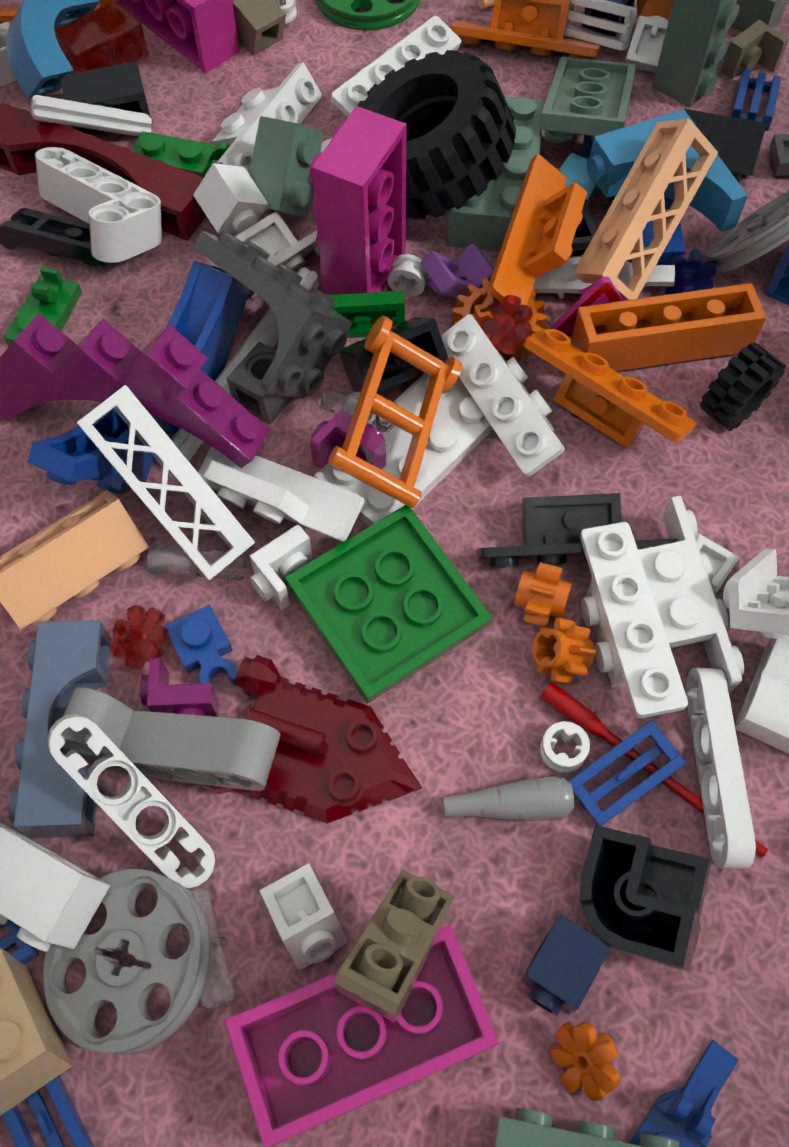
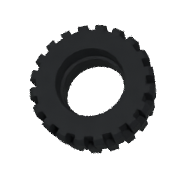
(454, 128)

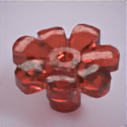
(508, 324)
(139, 636)

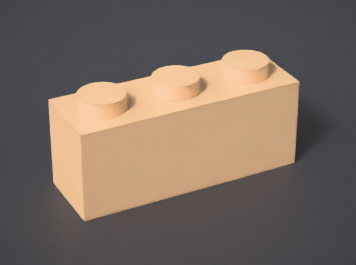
(68, 559)

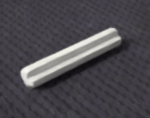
(89, 116)

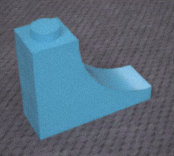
(615, 153)

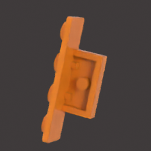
(530, 24)
(538, 230)
(604, 397)

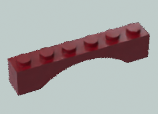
(23, 136)

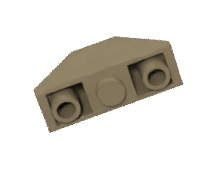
(394, 945)

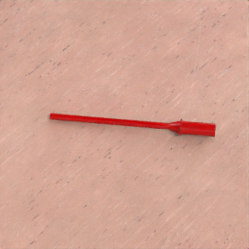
(590, 723)

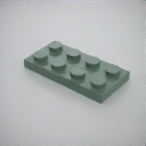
(587, 97)

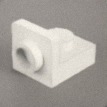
(647, 43)
(277, 561)
(304, 917)

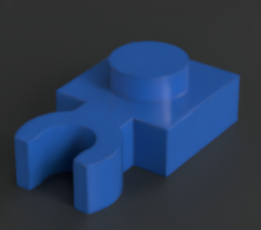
(201, 644)

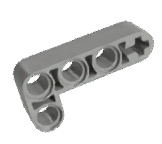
(177, 745)

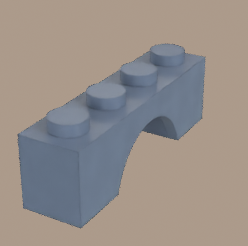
(60, 660)

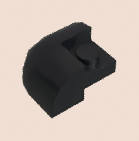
(644, 896)

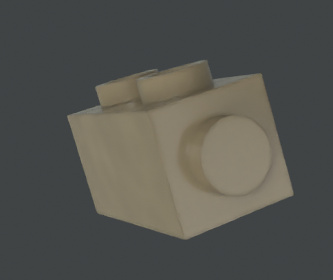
(259, 23)

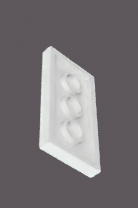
(454, 434)

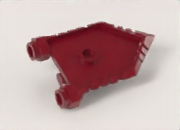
(327, 751)

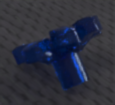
(691, 272)

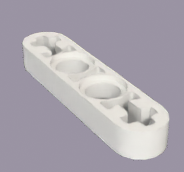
(720, 769)
(126, 806)

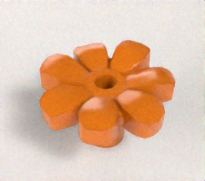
(586, 1060)

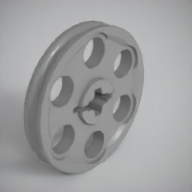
(753, 236)
(131, 986)

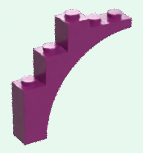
(163, 376)

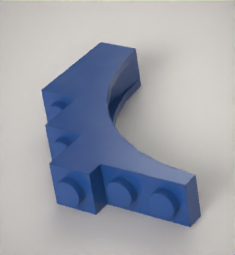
(209, 320)

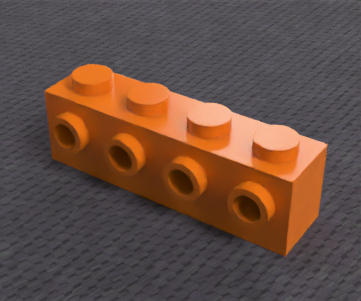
(670, 327)

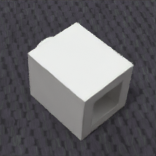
(230, 198)

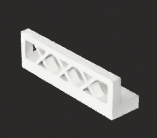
(181, 472)

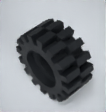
(742, 386)

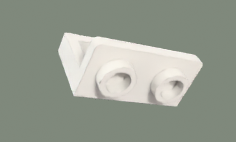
(759, 597)

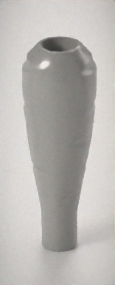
(523, 800)

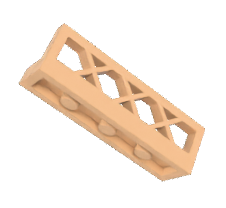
(643, 201)

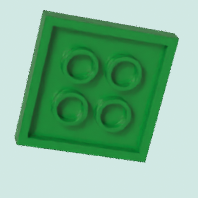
(387, 602)

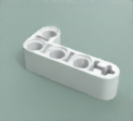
(120, 214)

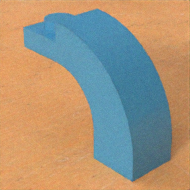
(33, 43)

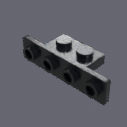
(554, 528)

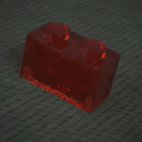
(102, 38)

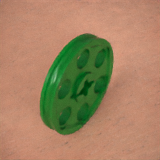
(381, 13)

